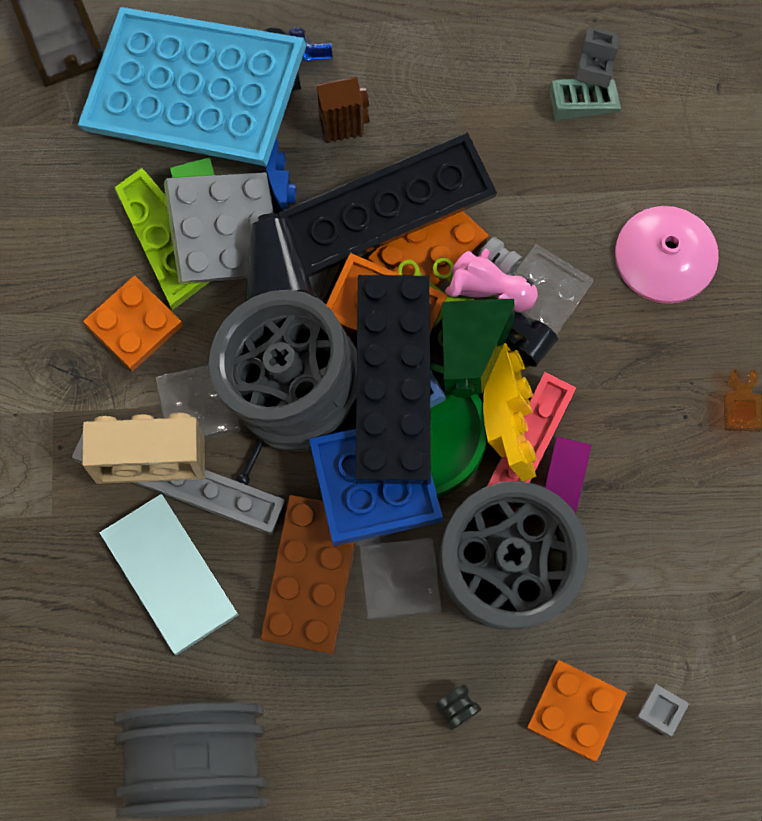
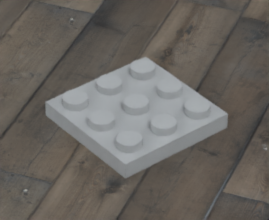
(214, 223)

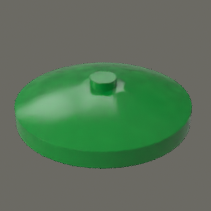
(456, 438)

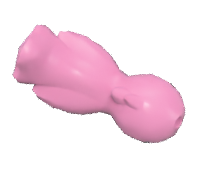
(482, 278)

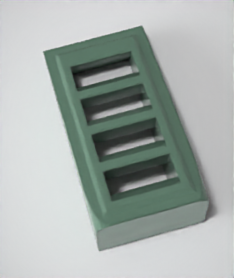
(574, 109)

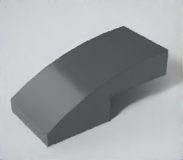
(597, 57)

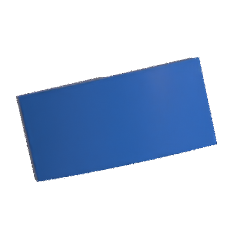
(279, 180)

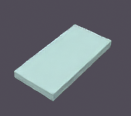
(168, 574)

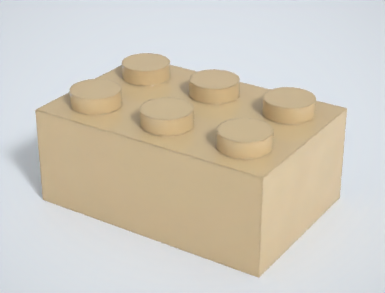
(144, 449)

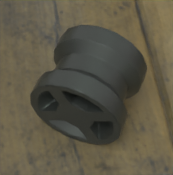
(457, 707)

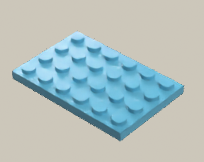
(193, 85)

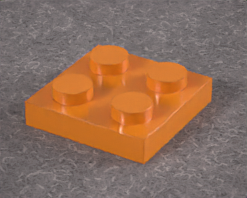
(133, 323)
(576, 711)

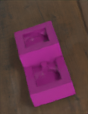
(568, 470)

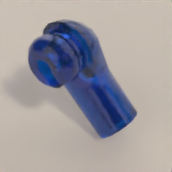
(313, 51)

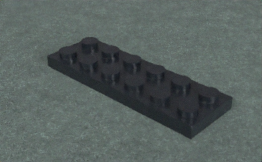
(389, 204)
(393, 380)

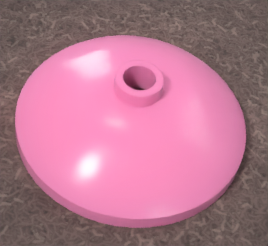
(663, 272)

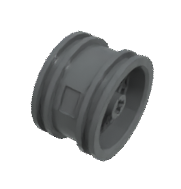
(265, 340)
(510, 537)
(190, 760)

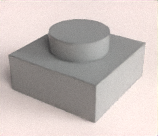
(662, 710)

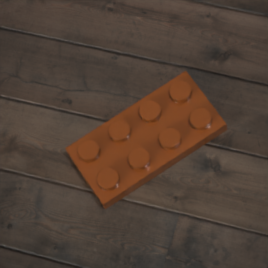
(307, 581)

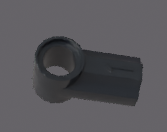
(531, 339)

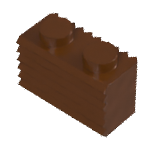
(342, 109)

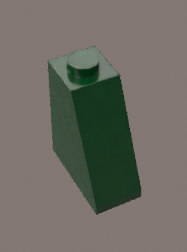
(473, 341)

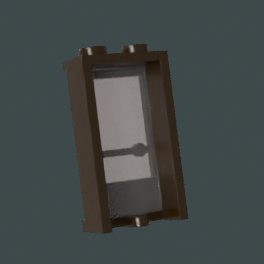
(59, 38)

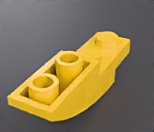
(504, 410)

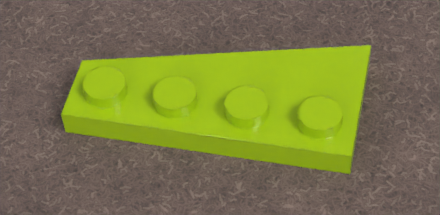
(150, 219)

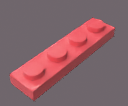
(548, 408)

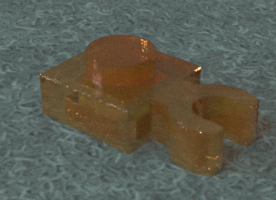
(742, 407)

